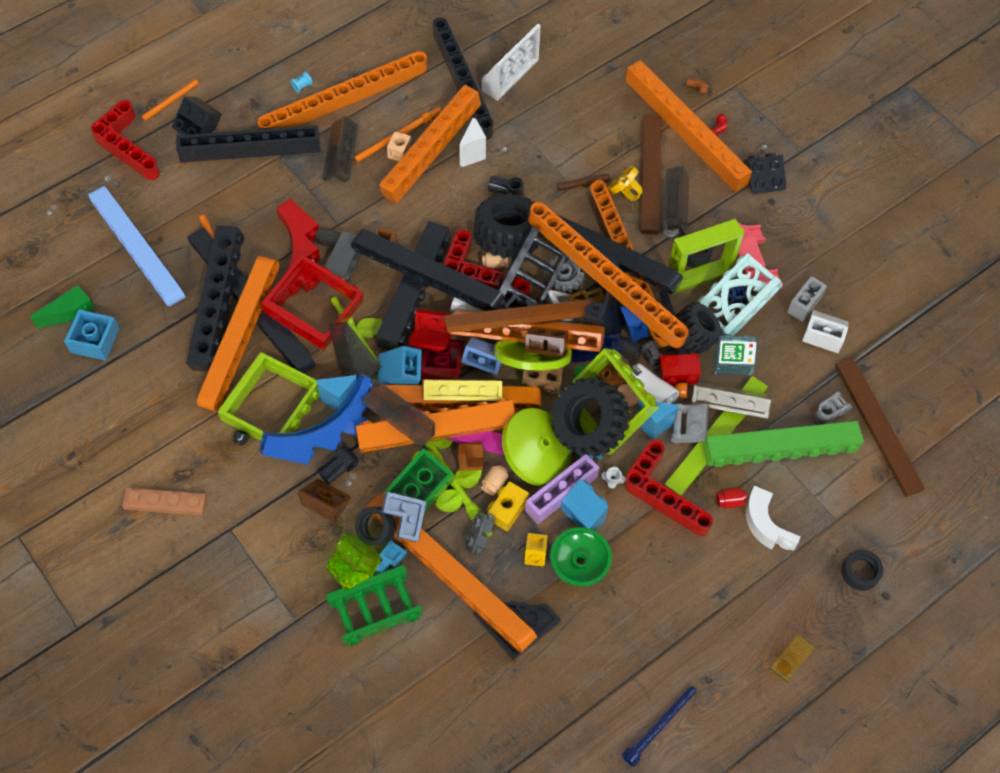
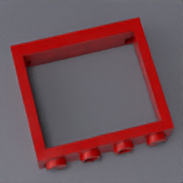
(295, 324)

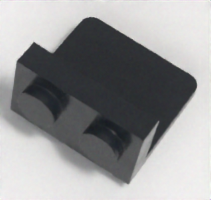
(767, 173)

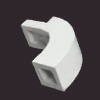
(761, 524)

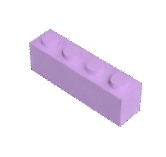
(550, 496)

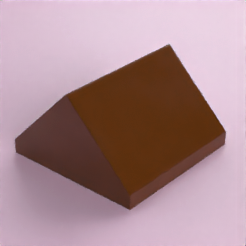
(324, 499)

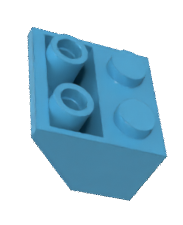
(400, 366)
(585, 506)

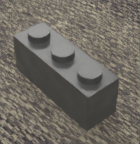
(343, 257)

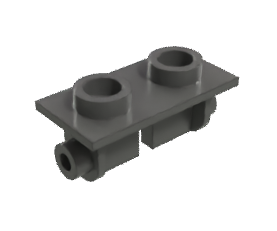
(476, 540)

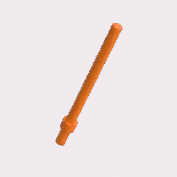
(425, 118)

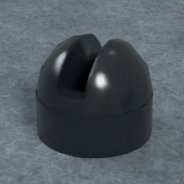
(240, 436)

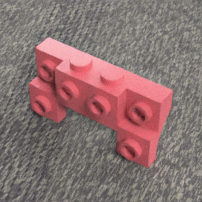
(749, 244)

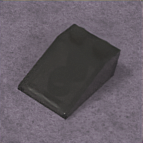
(351, 353)

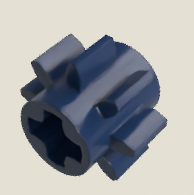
(737, 295)

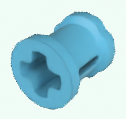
(301, 82)

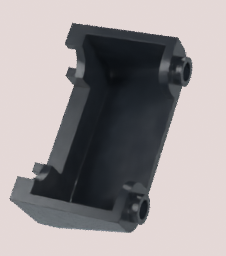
(606, 314)

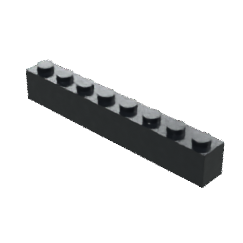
(248, 143)
(411, 291)

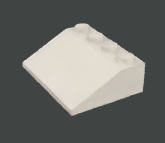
(512, 65)

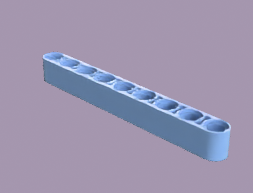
(136, 246)

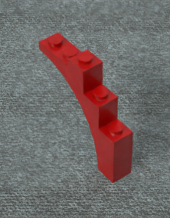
(302, 231)

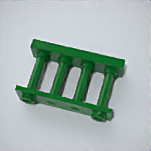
(358, 593)

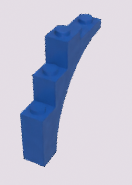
(327, 434)

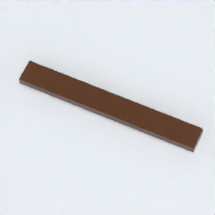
(651, 175)
(880, 427)

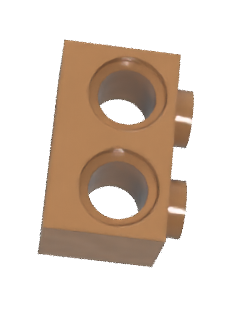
(541, 380)

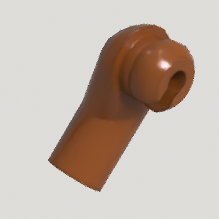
(703, 86)

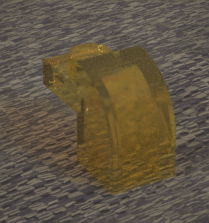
(792, 658)

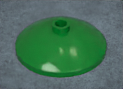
(584, 545)

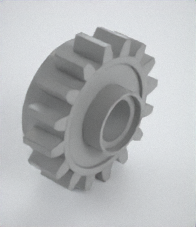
(571, 280)

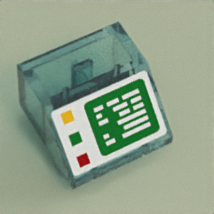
(735, 355)

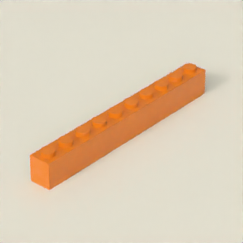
(688, 126)

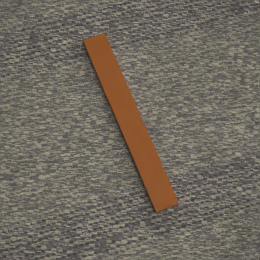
(515, 316)

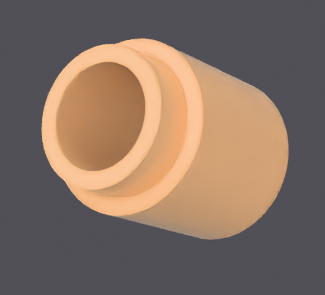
(494, 262)
(494, 480)

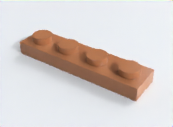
(164, 501)

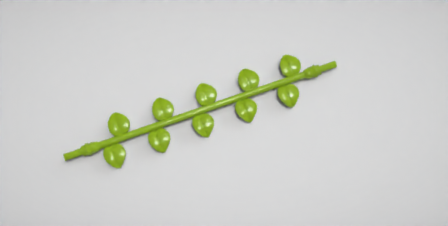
(450, 499)

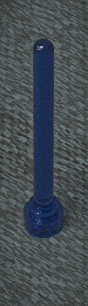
(633, 754)

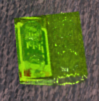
(352, 562)

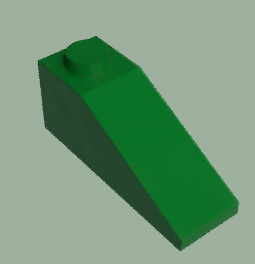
(63, 308)

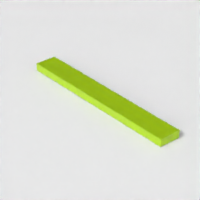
(696, 460)

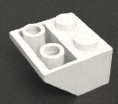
(826, 331)

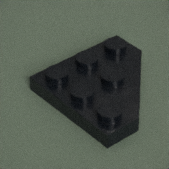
(537, 617)

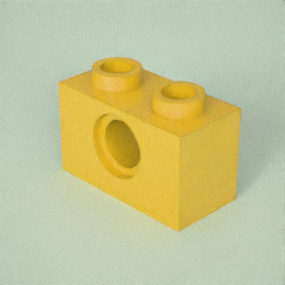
(510, 494)

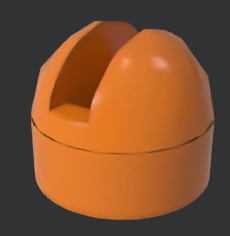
(682, 388)

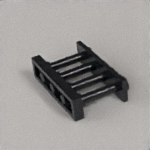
(523, 254)

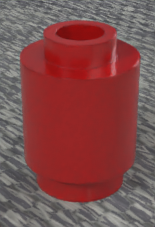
(731, 497)

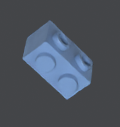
(481, 355)

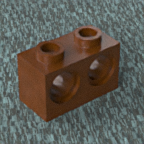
(546, 341)

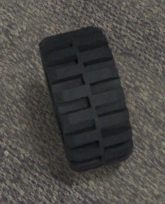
(492, 221)
(568, 411)

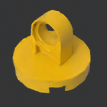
(625, 183)

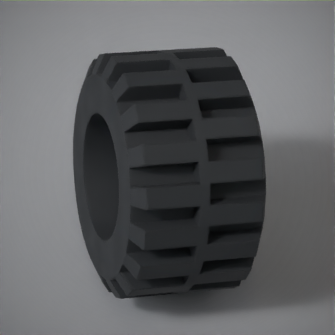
(702, 327)

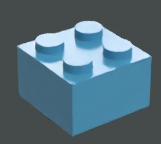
(92, 335)

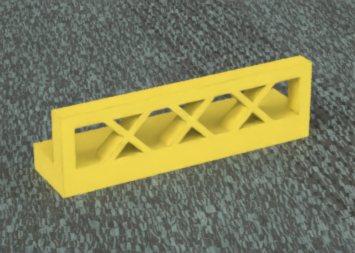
(462, 390)

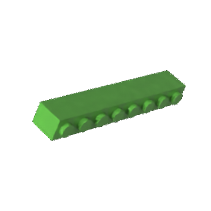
(782, 443)

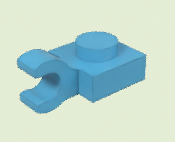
(391, 557)

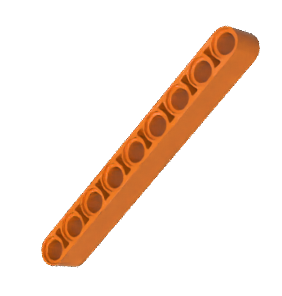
(237, 334)
(522, 398)

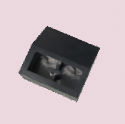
(196, 117)

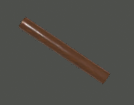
(582, 182)

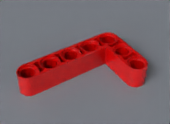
(107, 135)
(478, 272)
(663, 493)

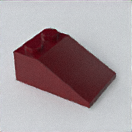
(444, 363)

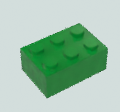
(422, 479)

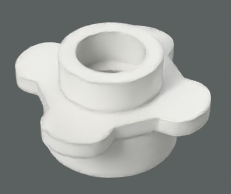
(613, 471)

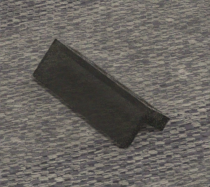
(340, 150)
(676, 199)
(399, 413)

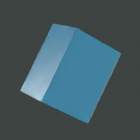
(335, 390)
(659, 420)

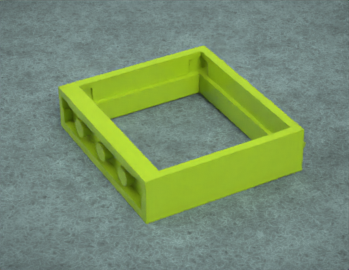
(726, 232)
(600, 361)
(249, 380)

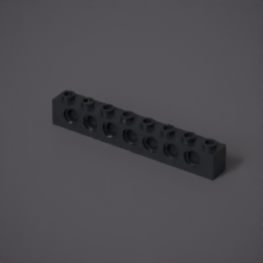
(211, 289)

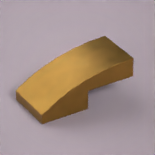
(596, 295)

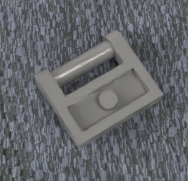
(696, 423)

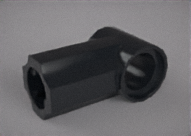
(505, 186)
(342, 461)

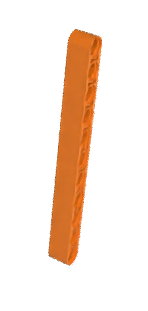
(346, 92)
(613, 226)
(609, 282)
(465, 585)

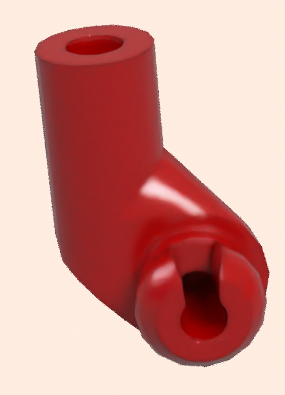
(721, 124)

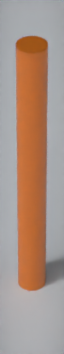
(170, 100)

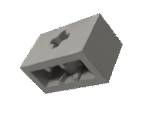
(807, 298)

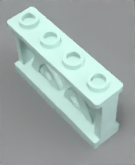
(764, 290)

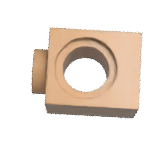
(398, 146)

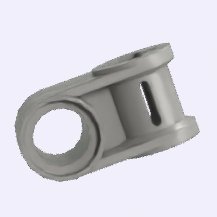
(833, 407)

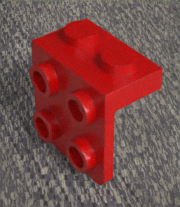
(430, 331)

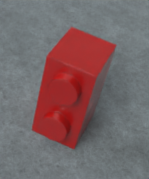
(679, 369)

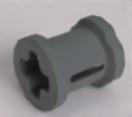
(651, 352)

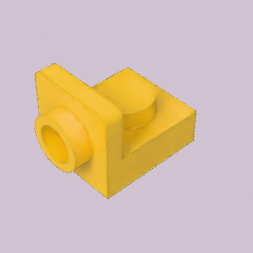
(535, 549)

